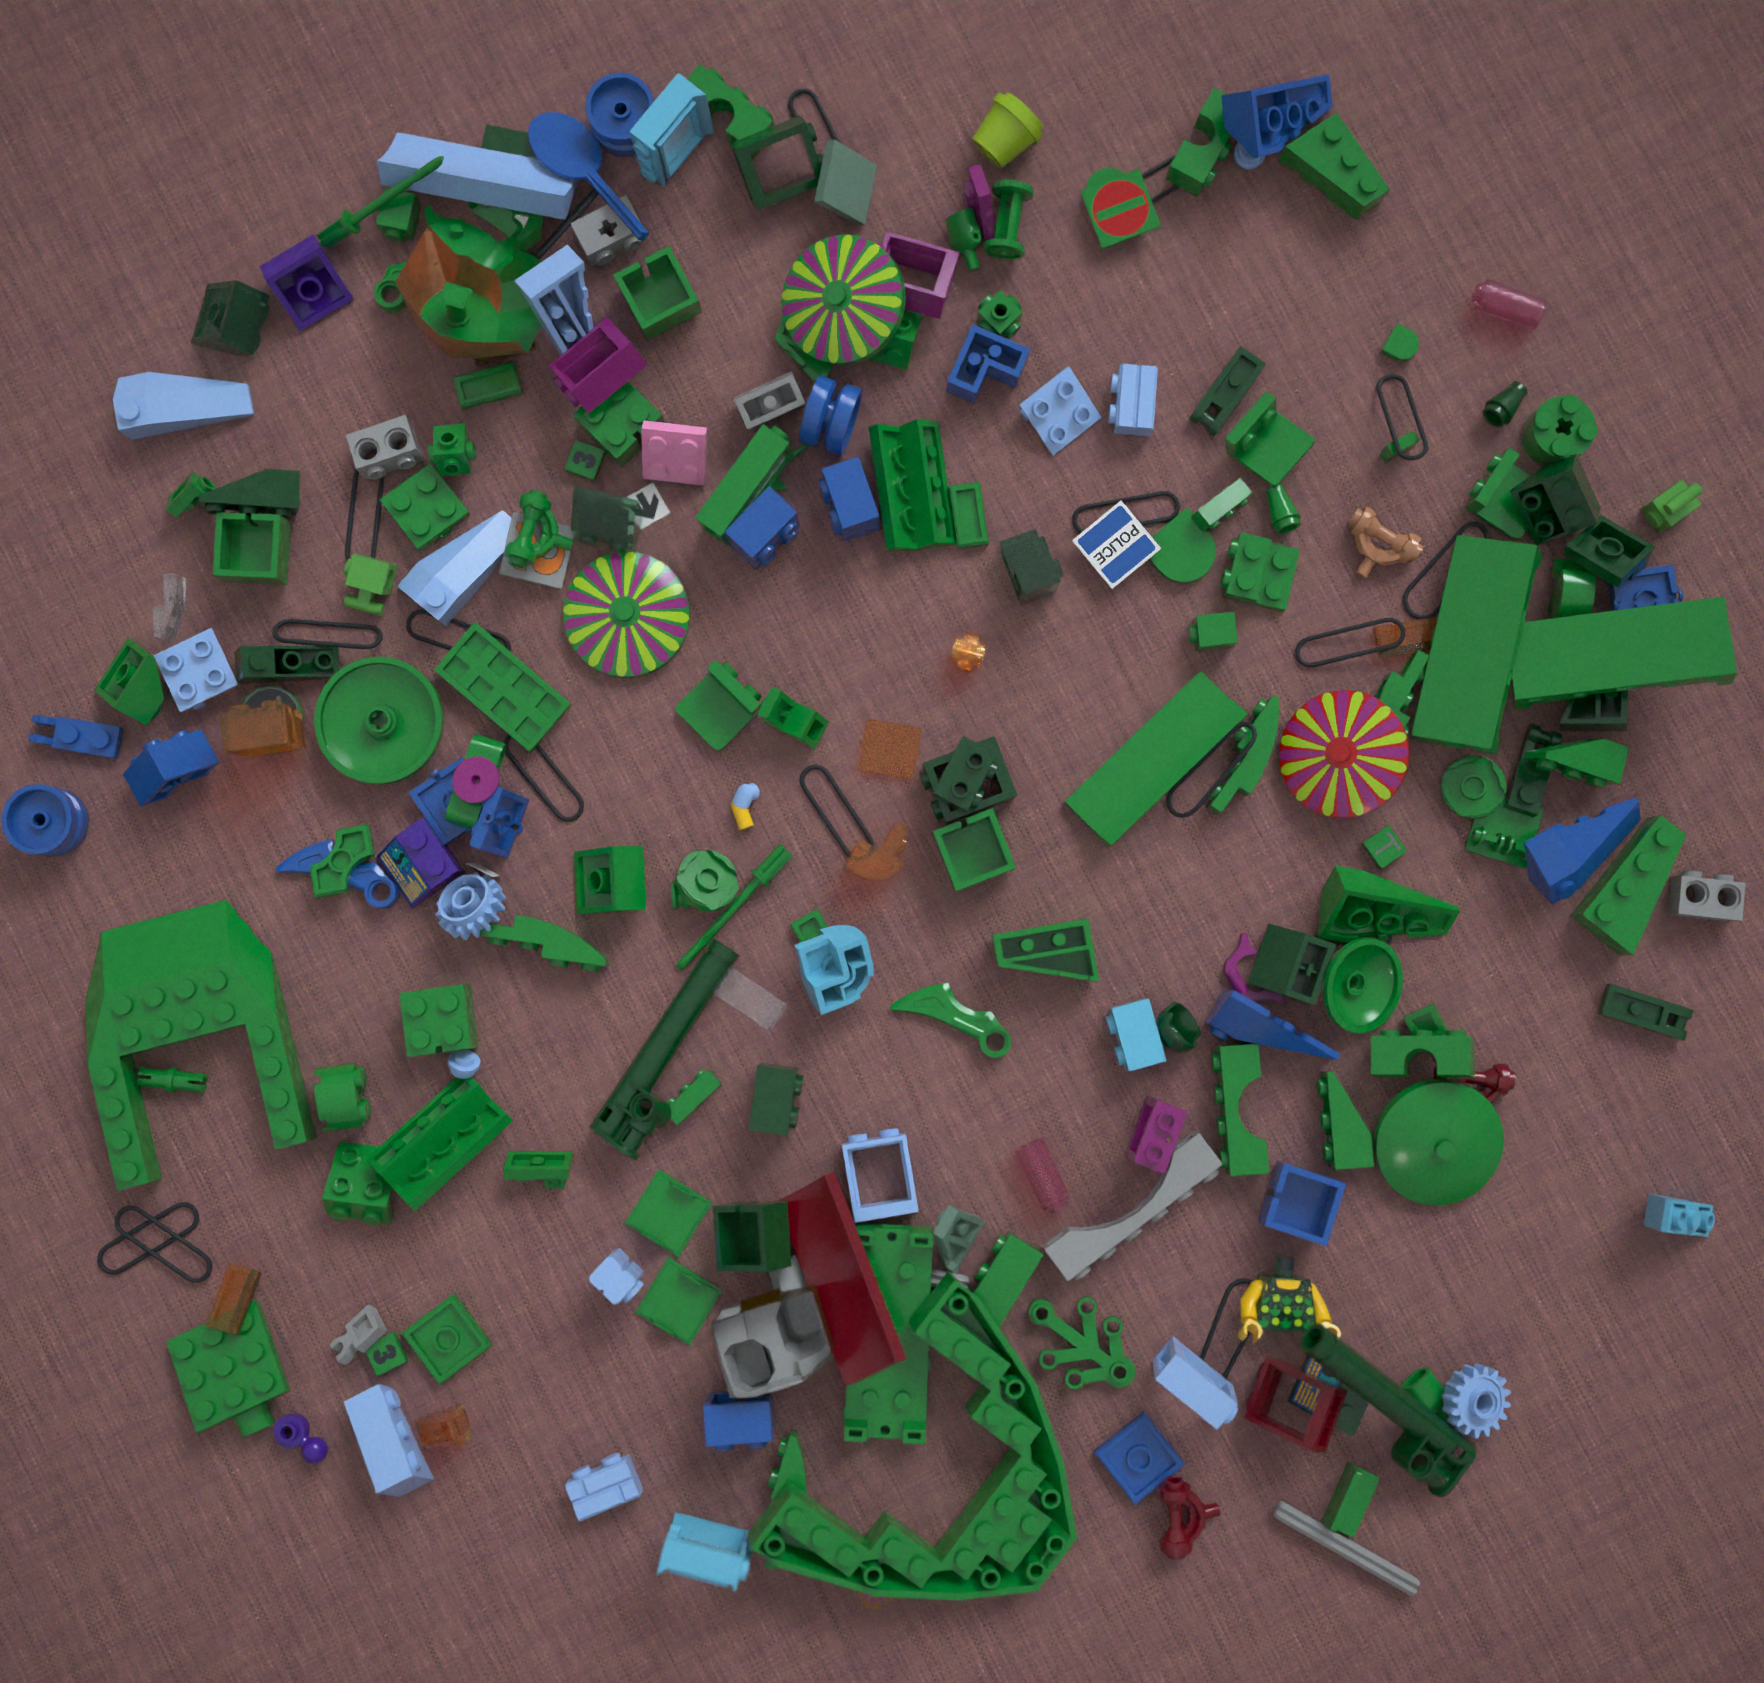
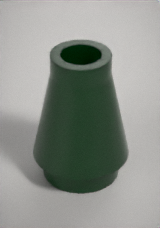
(1503, 406)

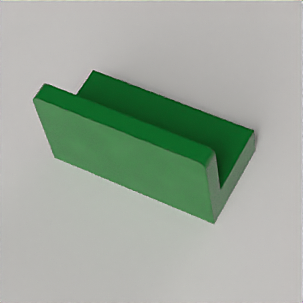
(1350, 1500)

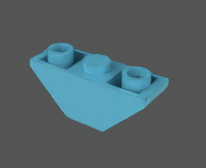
(1679, 1216)

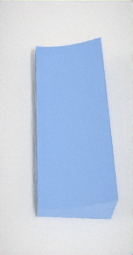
(478, 176)

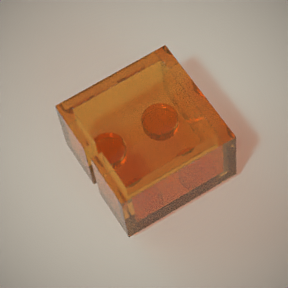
(262, 730)

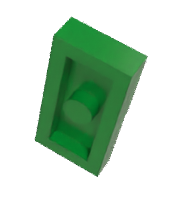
(550, 1166)

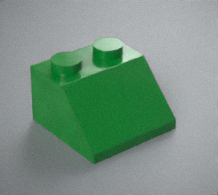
(610, 880)

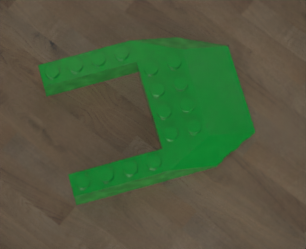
(176, 984)

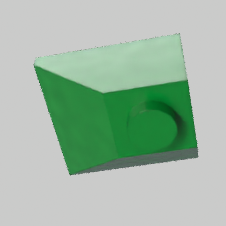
(133, 683)

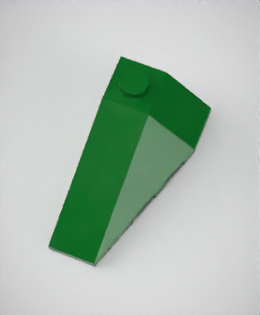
(1369, 906)

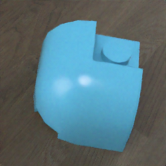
(835, 967)

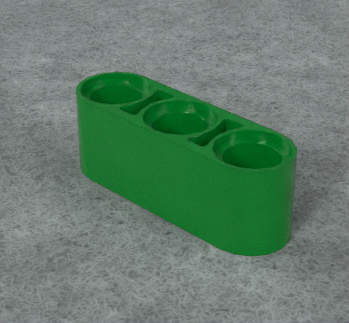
(460, 811)

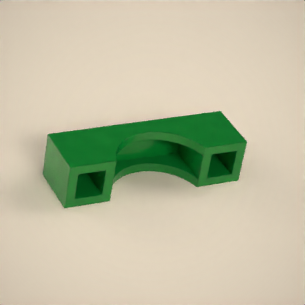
(1235, 1069)

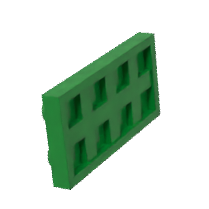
(503, 687)

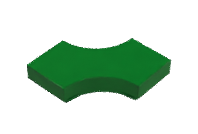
(333, 873)

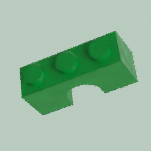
(747, 117)
(1194, 164)
(1393, 1053)

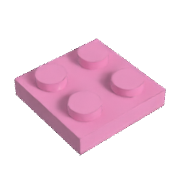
(674, 453)

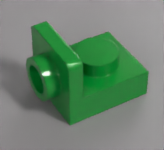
(188, 493)

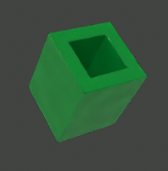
(399, 217)
(1213, 631)

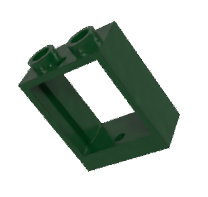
(743, 148)
(1001, 776)

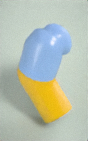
(741, 803)

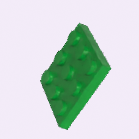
(227, 1372)

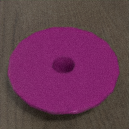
(475, 779)

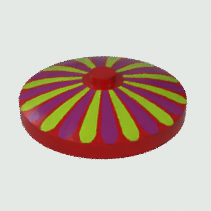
(1344, 754)

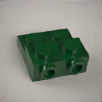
(1609, 551)

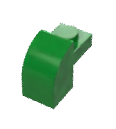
(1573, 589)
(792, 718)

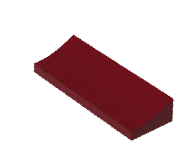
(847, 1287)

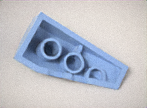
(168, 403)
(457, 570)

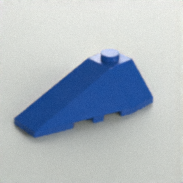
(1276, 113)
(1567, 856)
(1247, 1021)

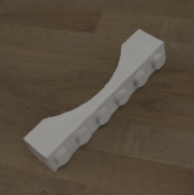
(1080, 1246)

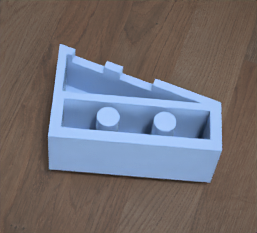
(559, 298)
(387, 1442)

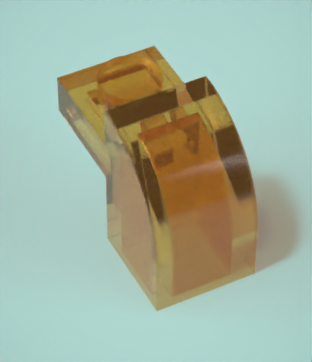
(878, 864)

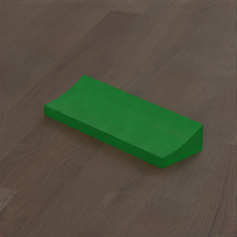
(1155, 759)

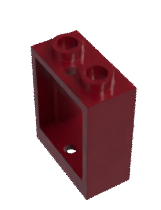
(1324, 1414)

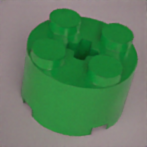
(1567, 415)
(341, 1097)

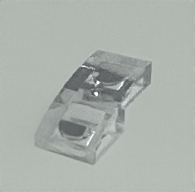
(168, 617)
(751, 999)

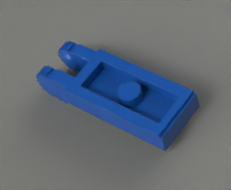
(80, 736)

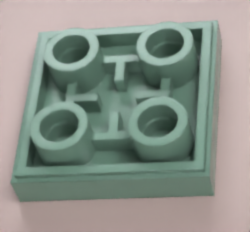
(845, 182)

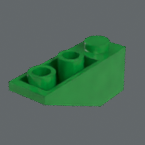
(1591, 759)
(1347, 1137)

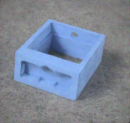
(884, 1208)
(1195, 1383)

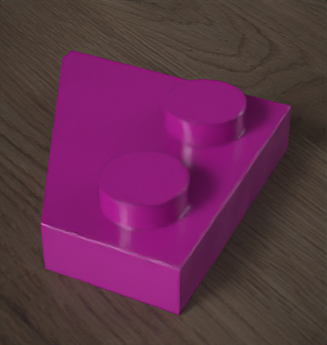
(979, 198)

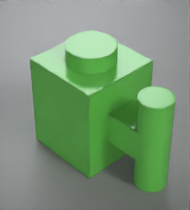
(1672, 505)
(371, 577)

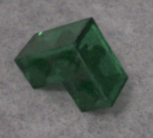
(1030, 566)

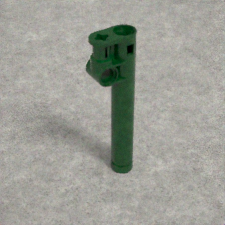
(625, 1115)
(1427, 1440)

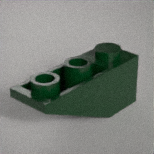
(262, 492)
(285, 663)

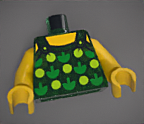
(1282, 1303)

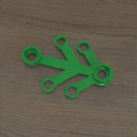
(1085, 1346)

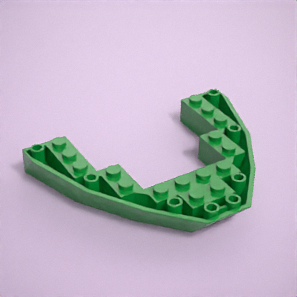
(1006, 1533)

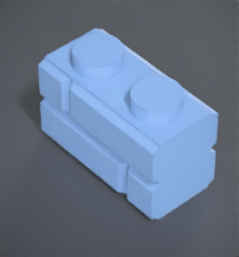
(1134, 399)
(617, 1277)
(603, 1486)

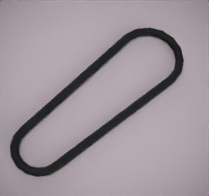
(1432, 562)
(1222, 777)
(1215, 1322)

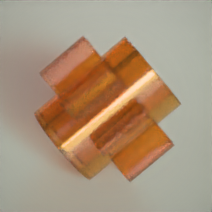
(968, 652)

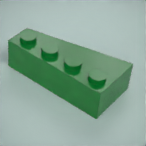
(1630, 887)

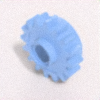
(470, 905)
(1475, 1400)

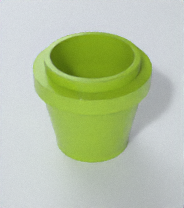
(1007, 130)

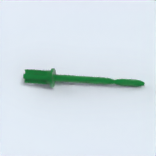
(349, 222)
(763, 874)

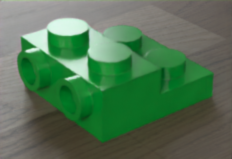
(1259, 572)

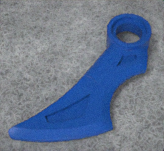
(364, 877)

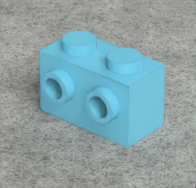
(1135, 1034)

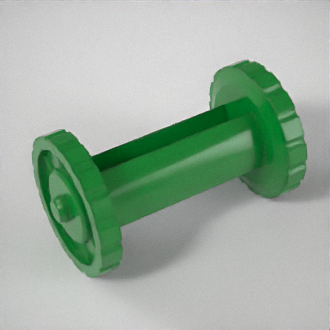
(1005, 243)

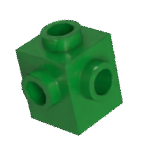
(1005, 325)
(452, 456)

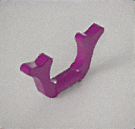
(1234, 977)

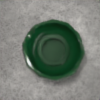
(1177, 1028)

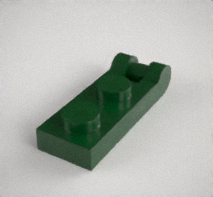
(1228, 390)
(1528, 781)
(1644, 1011)

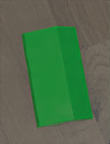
(912, 486)
(439, 1141)

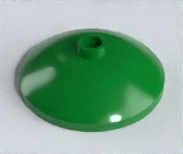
(1363, 985)

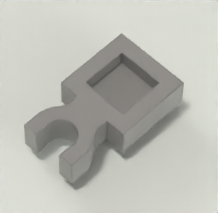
(360, 1335)

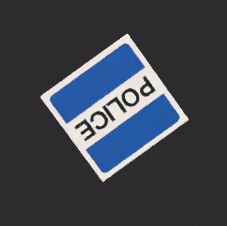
(1116, 544)

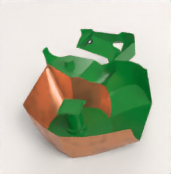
(471, 295)

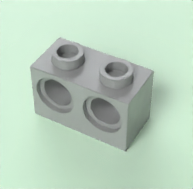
(384, 439)
(1706, 903)

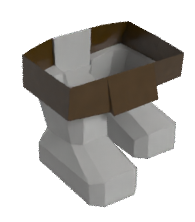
(773, 1336)

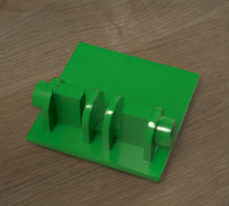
(1503, 835)

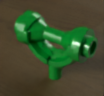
(522, 551)

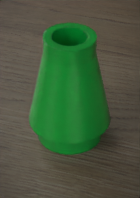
(1282, 512)

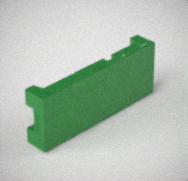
(1475, 643)
(1624, 651)
(896, 1399)

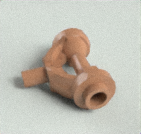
(1403, 546)

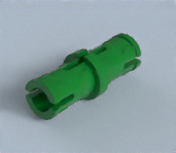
(172, 1080)

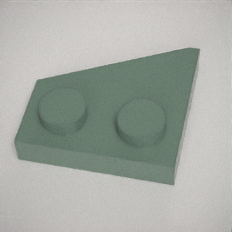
(955, 1236)

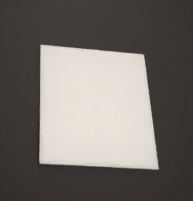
(483, 869)

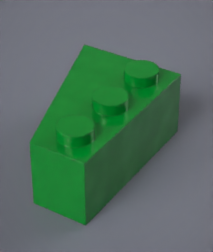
(1336, 166)
(1049, 949)

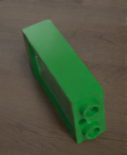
(746, 481)

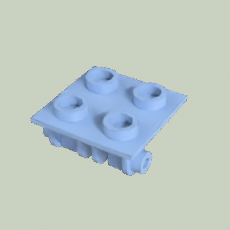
(1059, 411)
(196, 670)

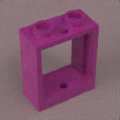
(928, 259)
(596, 366)
(1151, 1131)

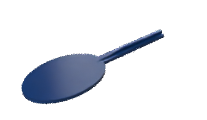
(575, 154)

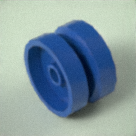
(614, 108)
(825, 414)
(44, 820)

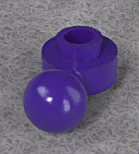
(312, 1449)

